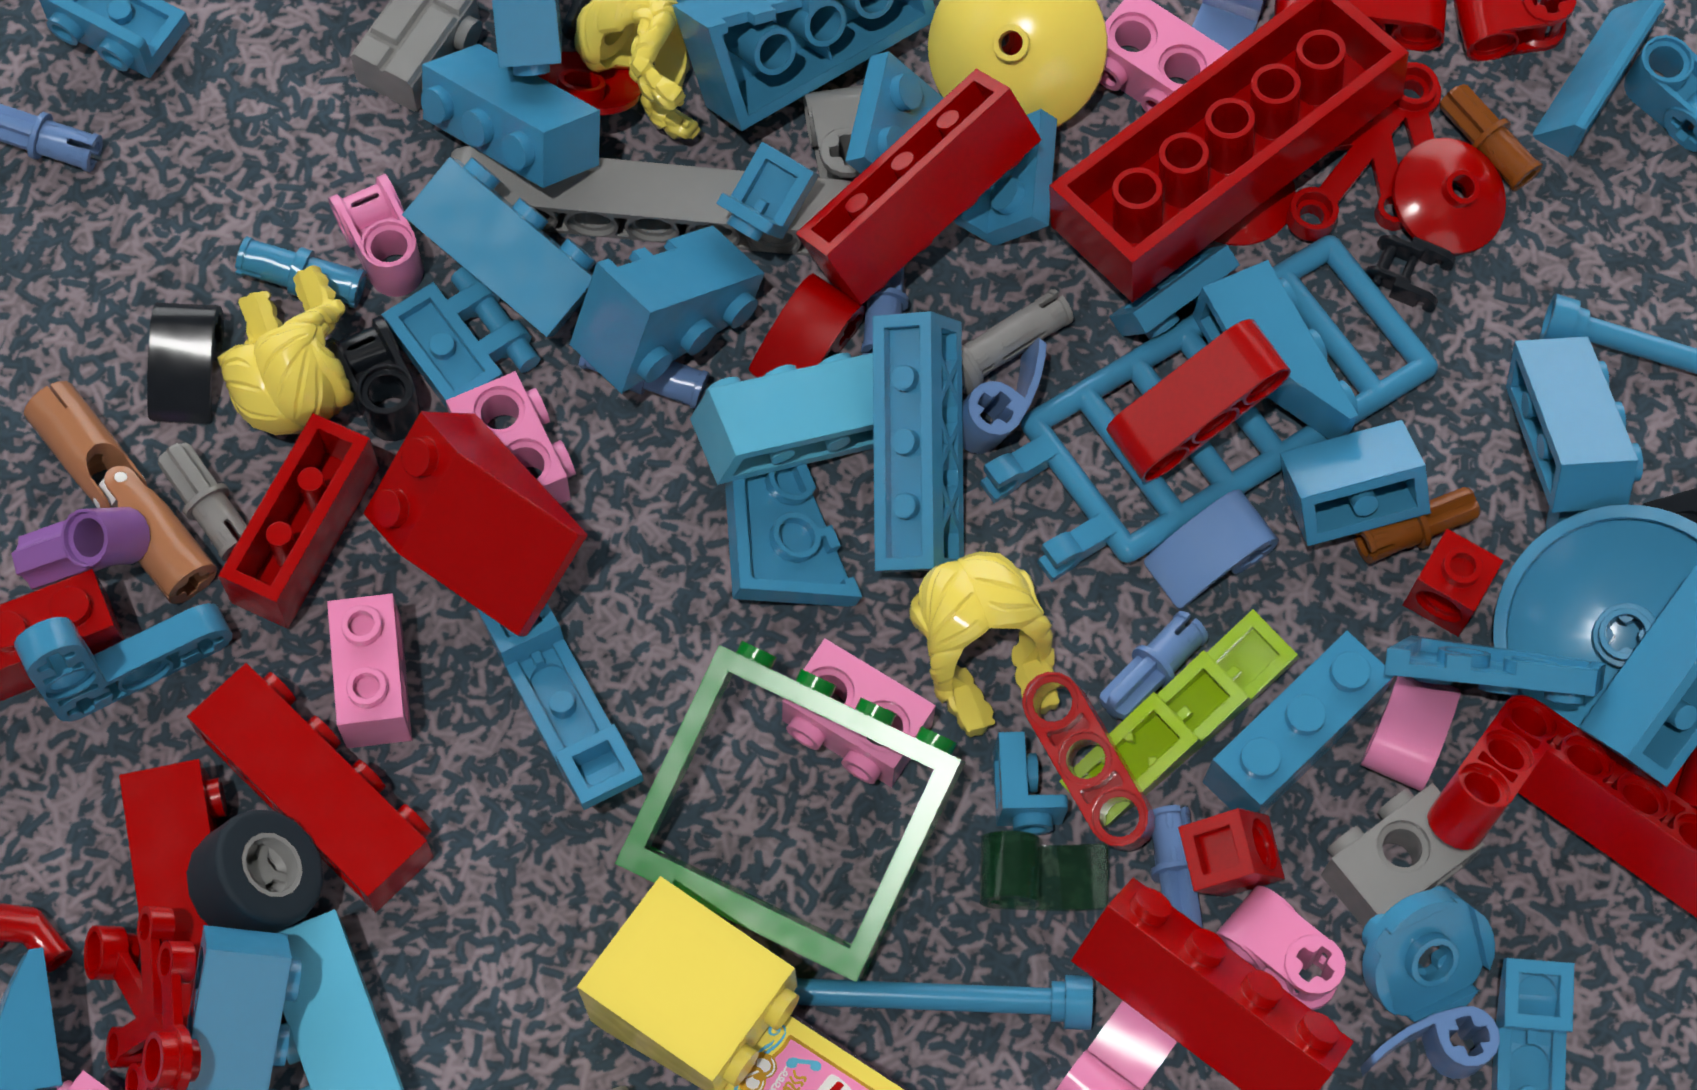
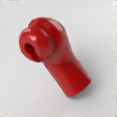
(33, 930)

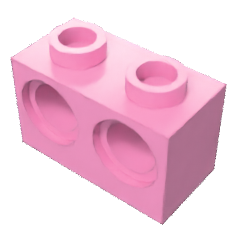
(1166, 51)
(526, 436)
(369, 671)
(853, 681)

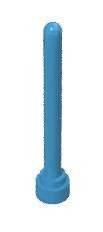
(1567, 319)
(1065, 1001)

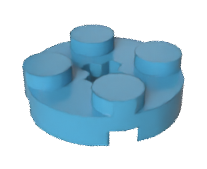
(1401, 937)

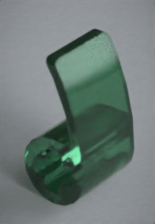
(1037, 877)

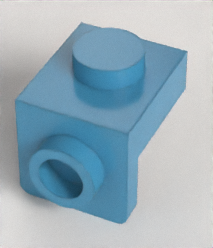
(768, 194)

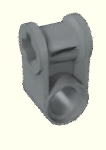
(829, 127)

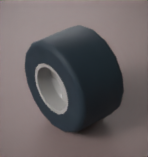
(255, 873)

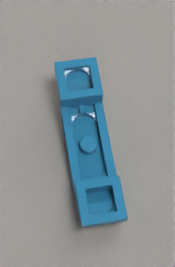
(565, 710)
(1533, 1024)

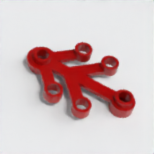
(1370, 145)
(154, 996)

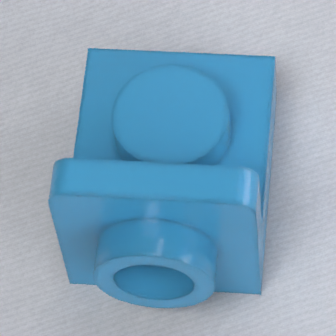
(1014, 778)

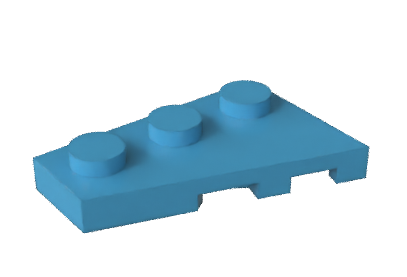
(782, 543)
(1495, 668)

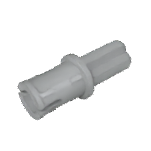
(203, 497)

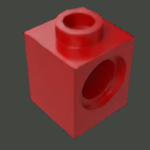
(1453, 582)
(1231, 852)

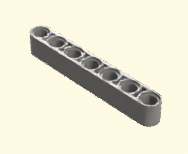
(647, 201)

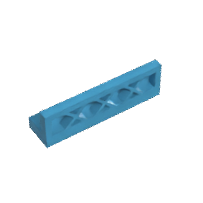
(917, 441)

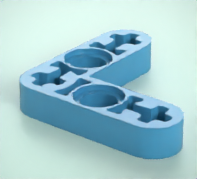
(83, 683)

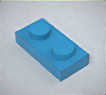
(1157, 308)

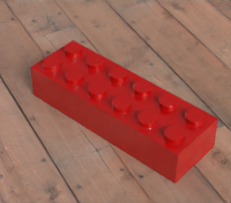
(1226, 141)

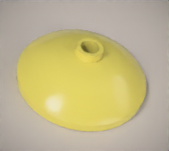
(1058, 59)

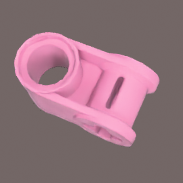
(376, 229)
(1282, 943)

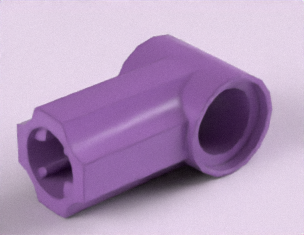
(80, 543)

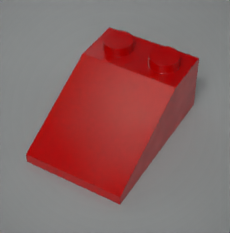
(475, 518)

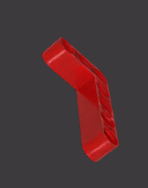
(1579, 785)

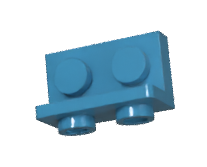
(1021, 197)

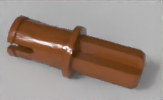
(1490, 136)
(1446, 513)

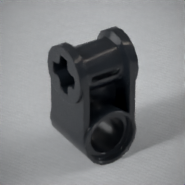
(376, 374)

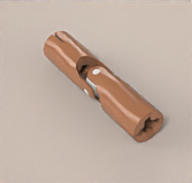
(87, 447)

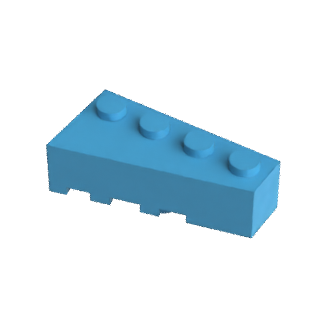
(772, 52)

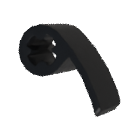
(180, 360)

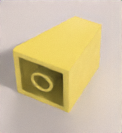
(688, 989)

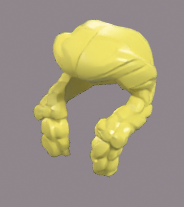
(633, 38)
(285, 367)
(960, 605)

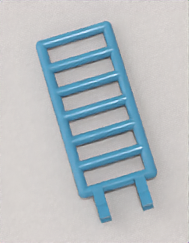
(1103, 525)

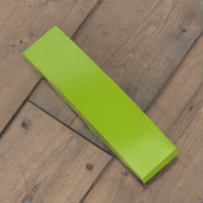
(1194, 706)

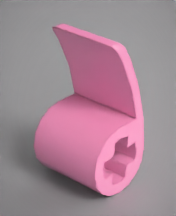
(1411, 731)
(1121, 1054)

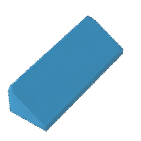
(1597, 75)

